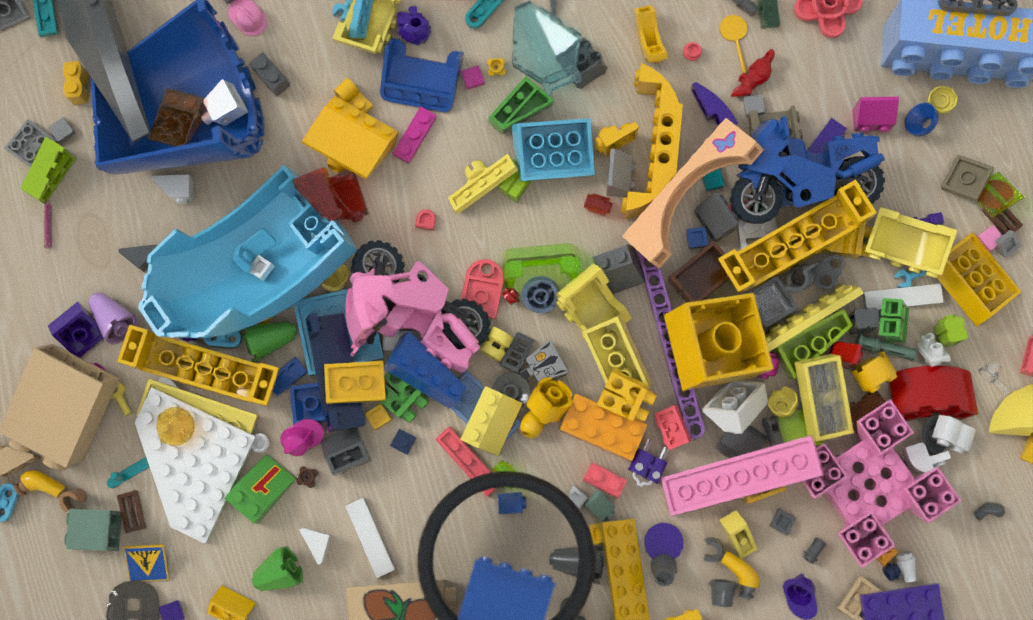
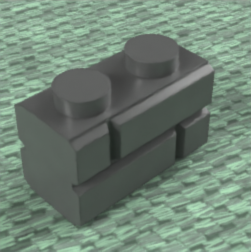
(269, 74)
(864, 320)

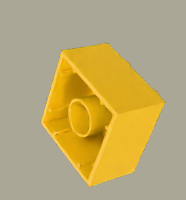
(718, 341)

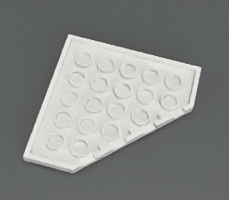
(196, 474)

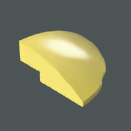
(1014, 414)

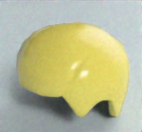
(943, 99)
(337, 280)
(783, 402)

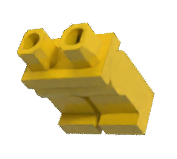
(852, 244)
(624, 396)

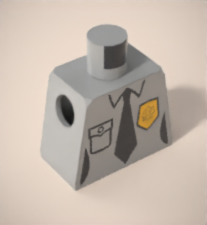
(544, 363)

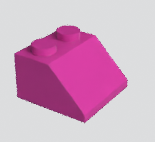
(875, 114)

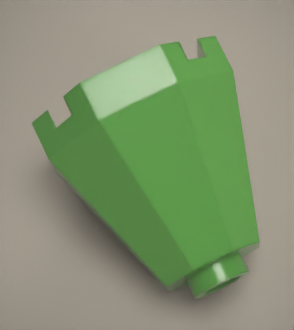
(278, 571)

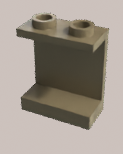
(793, 118)

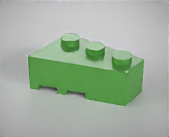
(520, 105)

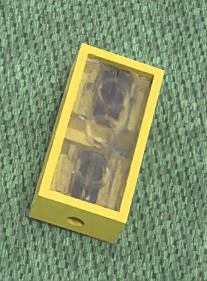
(824, 397)

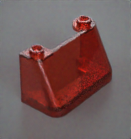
(333, 196)

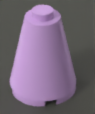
(111, 318)

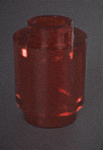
(598, 204)

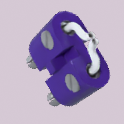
(647, 465)

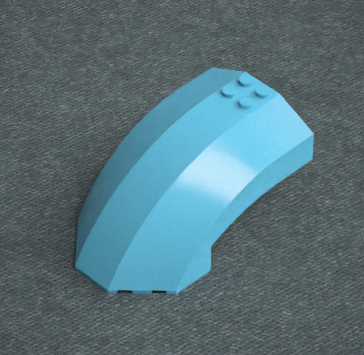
(203, 293)

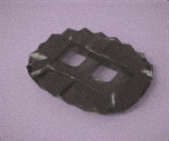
(139, 590)

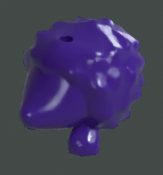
(413, 26)

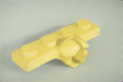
(481, 181)

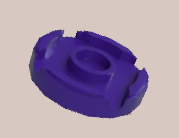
(663, 539)

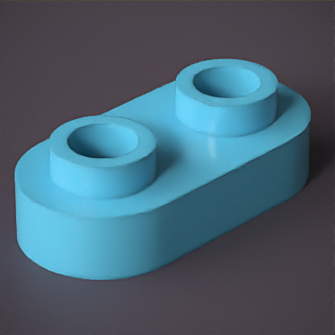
(224, 340)
(7, 503)

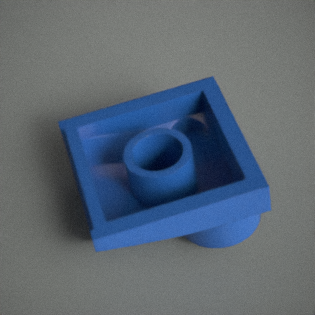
(306, 403)

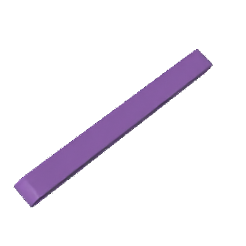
(657, 310)

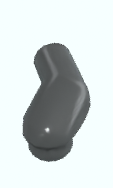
(989, 508)

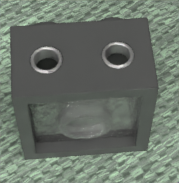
(773, 302)

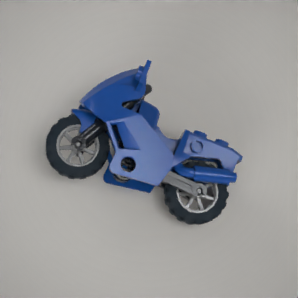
(804, 175)

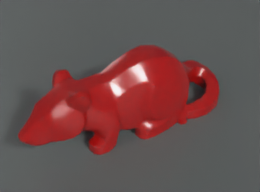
(758, 74)

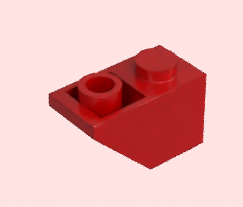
(849, 353)

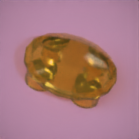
(175, 426)

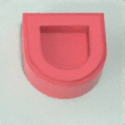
(425, 220)

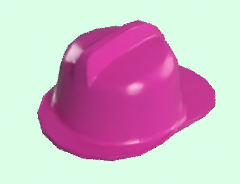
(301, 437)

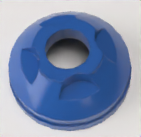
(918, 115)

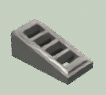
(507, 365)

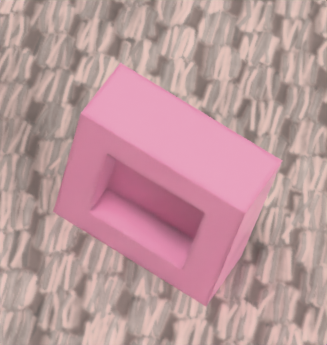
(989, 237)

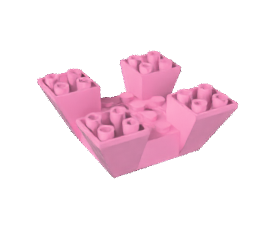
(923, 496)

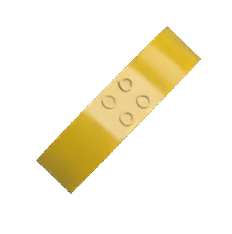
(798, 239)
(198, 366)

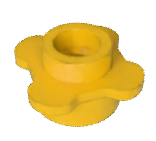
(496, 62)

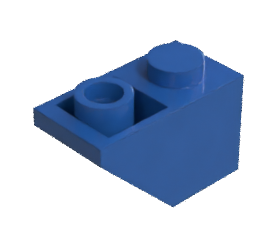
(511, 503)

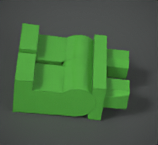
(896, 324)
(403, 399)

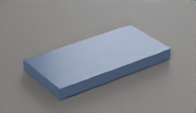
(470, 399)

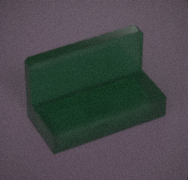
(768, 13)

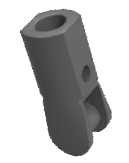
(774, 436)

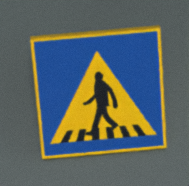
(146, 563)

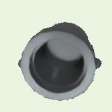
(664, 569)
(722, 592)

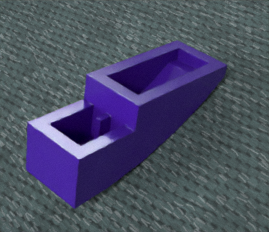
(711, 105)

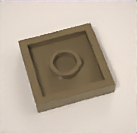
(967, 178)

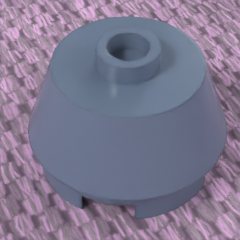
(540, 294)

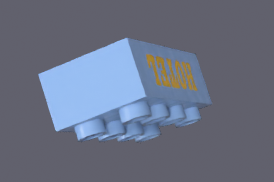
(958, 43)

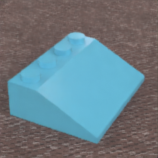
(554, 149)

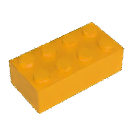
(603, 428)

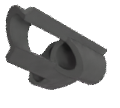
(814, 274)

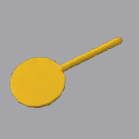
(734, 29)

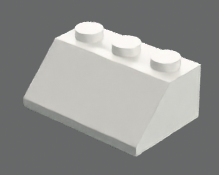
(737, 405)

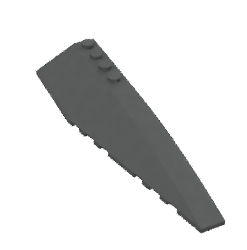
(99, 44)

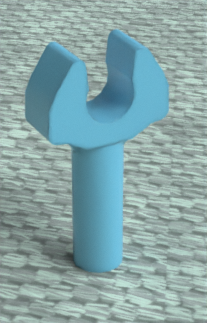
(344, 7)
(908, 277)

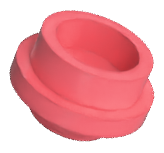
(692, 51)

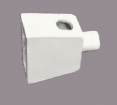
(223, 104)

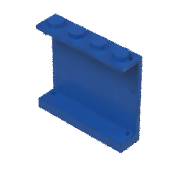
(505, 594)

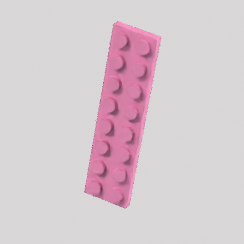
(742, 476)

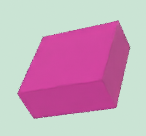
(472, 77)

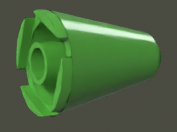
(267, 338)

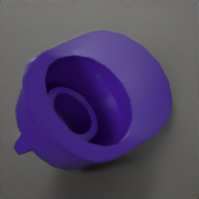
(801, 597)

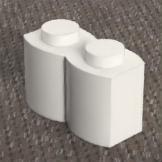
(953, 434)

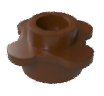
(302, 477)

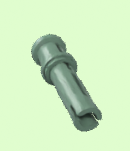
(876, 345)

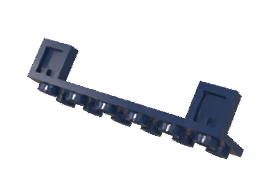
(332, 346)

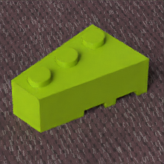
(47, 170)

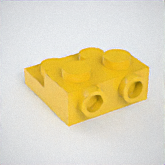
(612, 138)

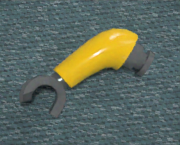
(745, 573)

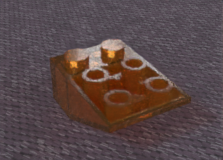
(177, 118)

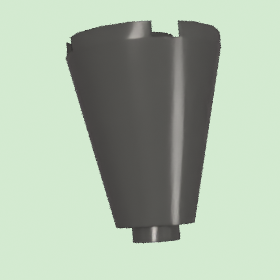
(567, 561)

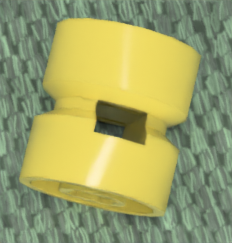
(501, 339)

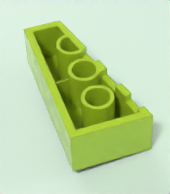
(812, 341)

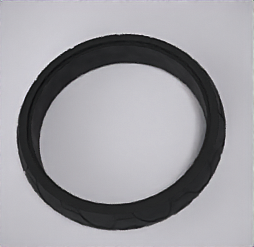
(517, 480)

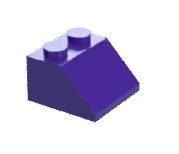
(76, 330)

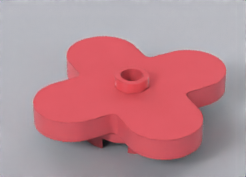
(830, 16)

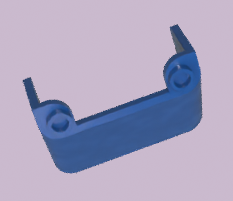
(419, 80)

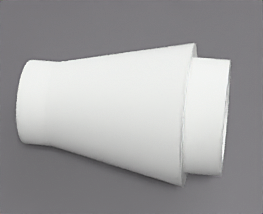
(906, 564)

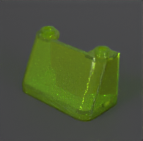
(563, 254)

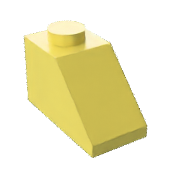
(738, 534)

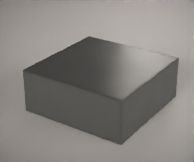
(782, 522)

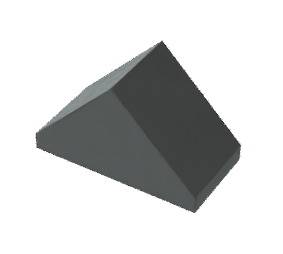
(138, 255)

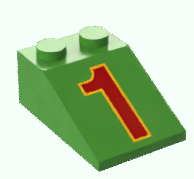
(260, 489)

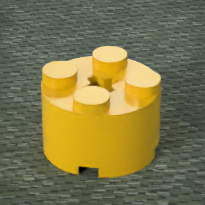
(873, 372)
(550, 400)

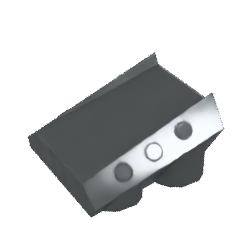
(589, 64)
(740, 444)

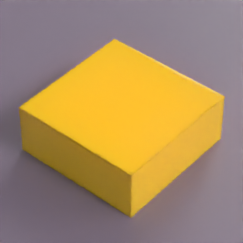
(378, 416)

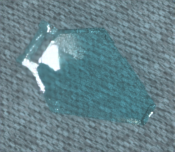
(545, 47)

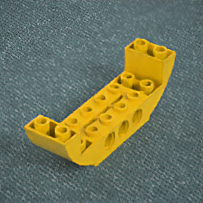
(667, 131)

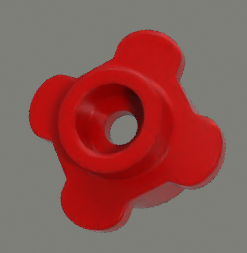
(511, 295)

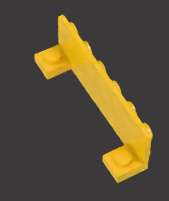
(623, 568)

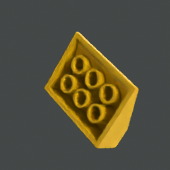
(350, 137)
(977, 280)

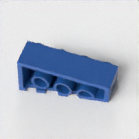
(423, 371)

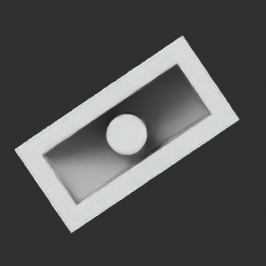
(177, 187)

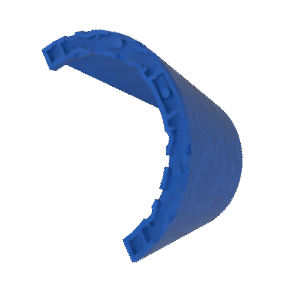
(191, 57)

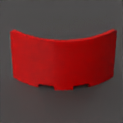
(934, 390)

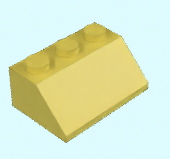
(491, 421)

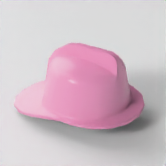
(247, 17)

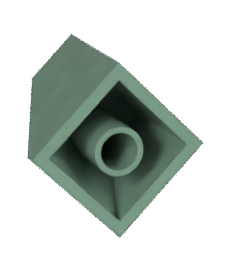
(93, 530)

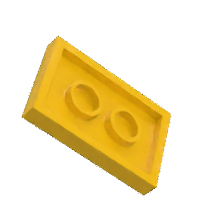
(354, 382)

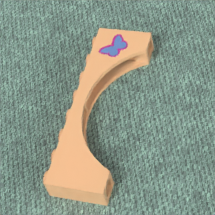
(723, 148)

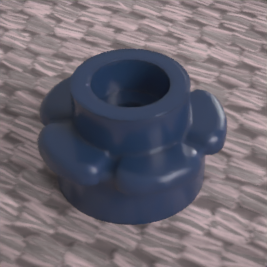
(891, 571)

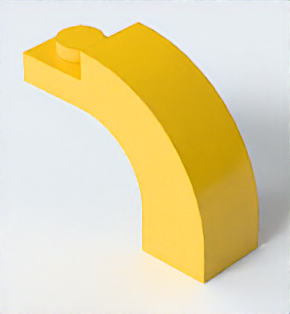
(649, 35)

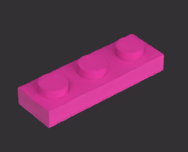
(414, 135)

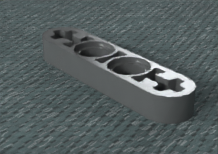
(978, 7)

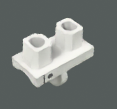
(932, 350)

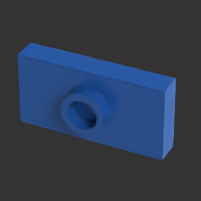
(288, 376)

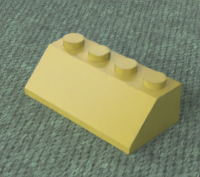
(615, 348)

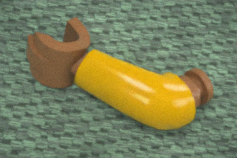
(37, 480)

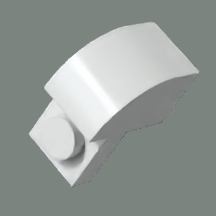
(919, 459)

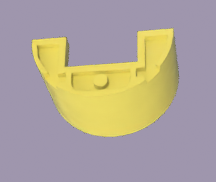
(379, 29)
(910, 242)
(589, 299)

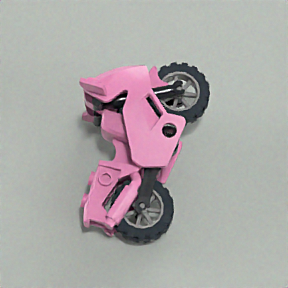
(418, 304)

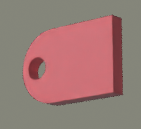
(484, 288)

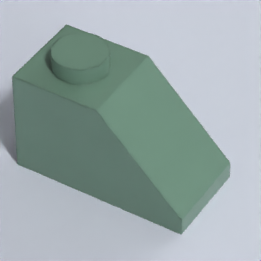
(600, 506)

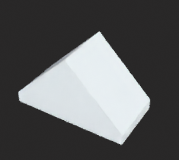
(317, 543)

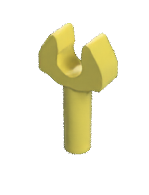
(120, 399)

